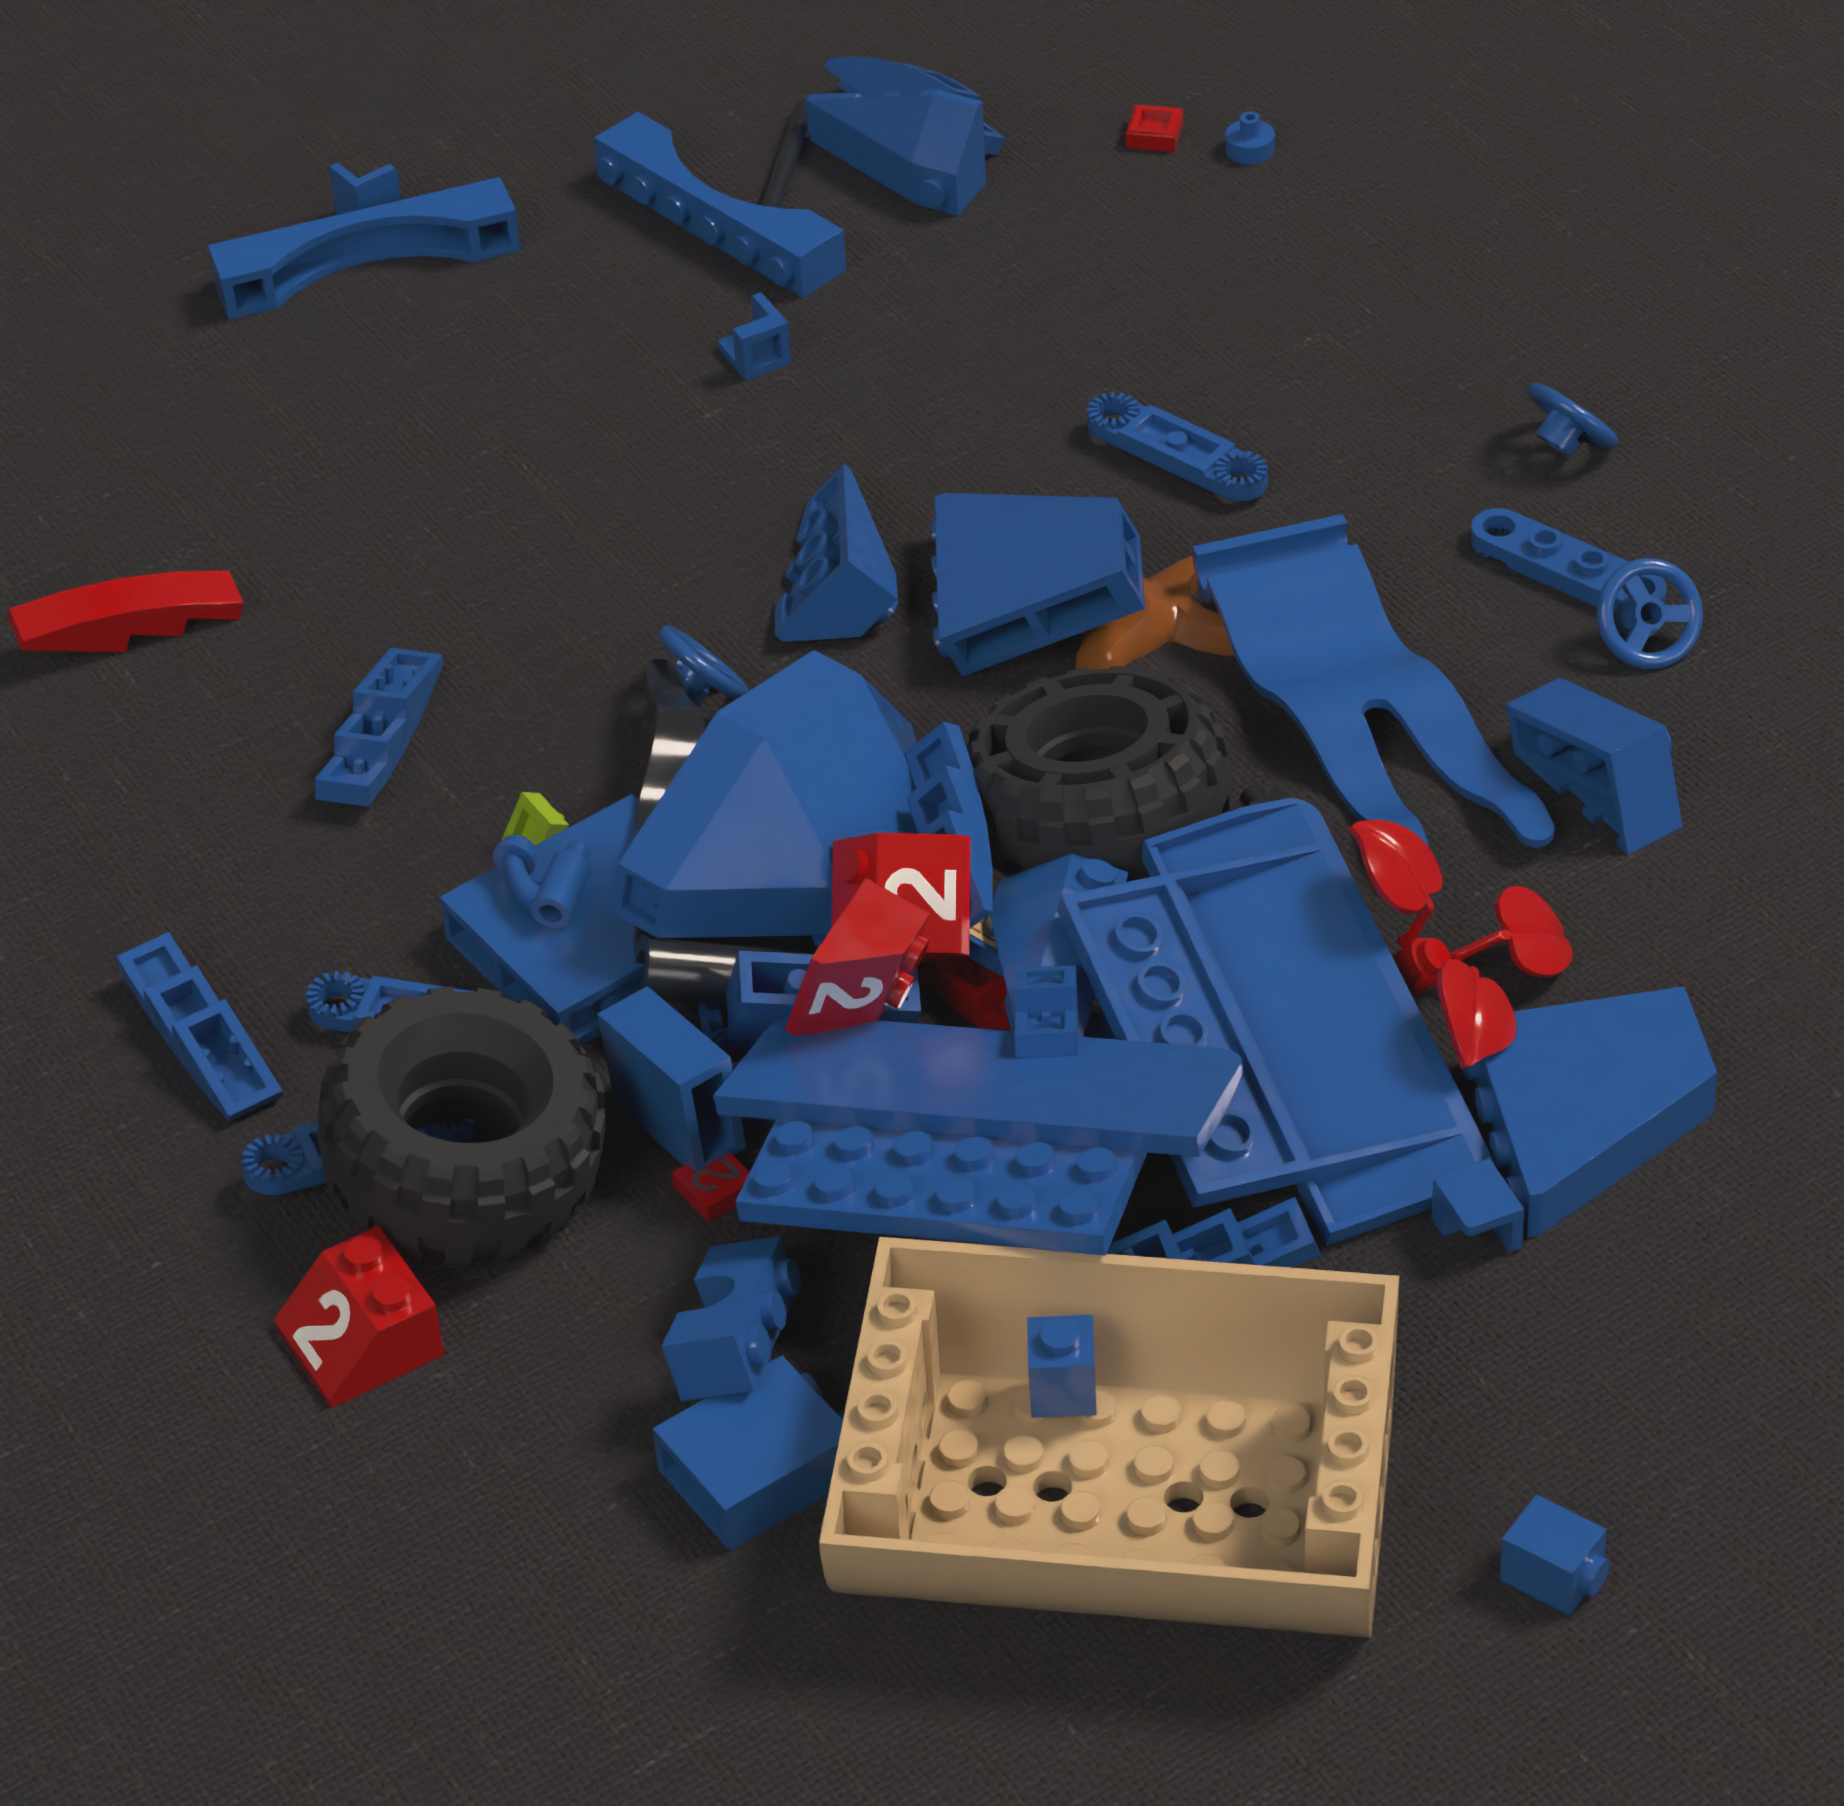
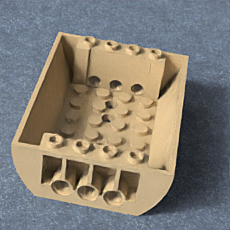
(1205, 1391)

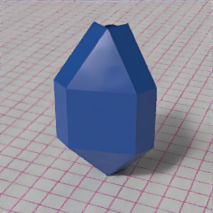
(757, 806)

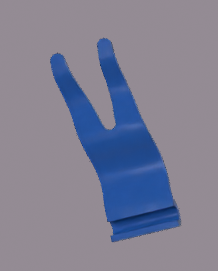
(1325, 652)

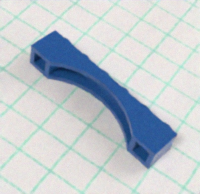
(782, 244)
(272, 266)

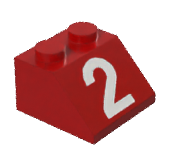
(919, 868)
(861, 963)
(359, 1318)

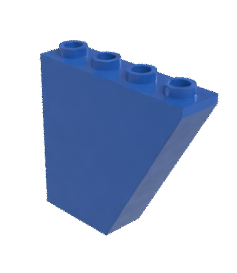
(1028, 572)
(561, 970)
(1591, 1096)

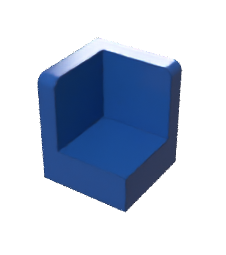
(363, 192)
(760, 343)
(1477, 1201)

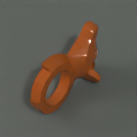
(1167, 618)

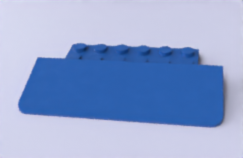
(1271, 952)
(961, 1137)

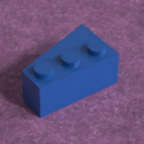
(1603, 756)

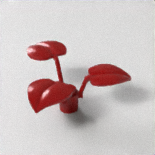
(1473, 1006)

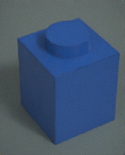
(1061, 1366)
(1554, 1555)

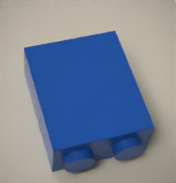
(667, 1079)
(752, 1453)

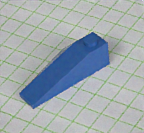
(913, 144)
(841, 571)
(1030, 928)

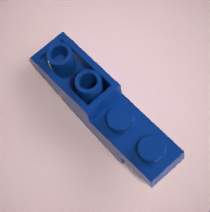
(875, 76)

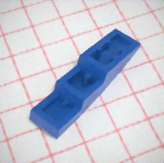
(380, 728)
(951, 803)
(198, 1027)
(1266, 1239)

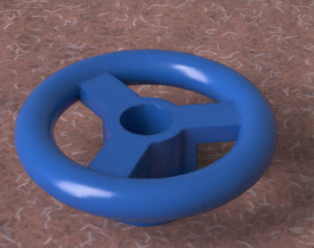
(1567, 422)
(1629, 613)
(699, 667)

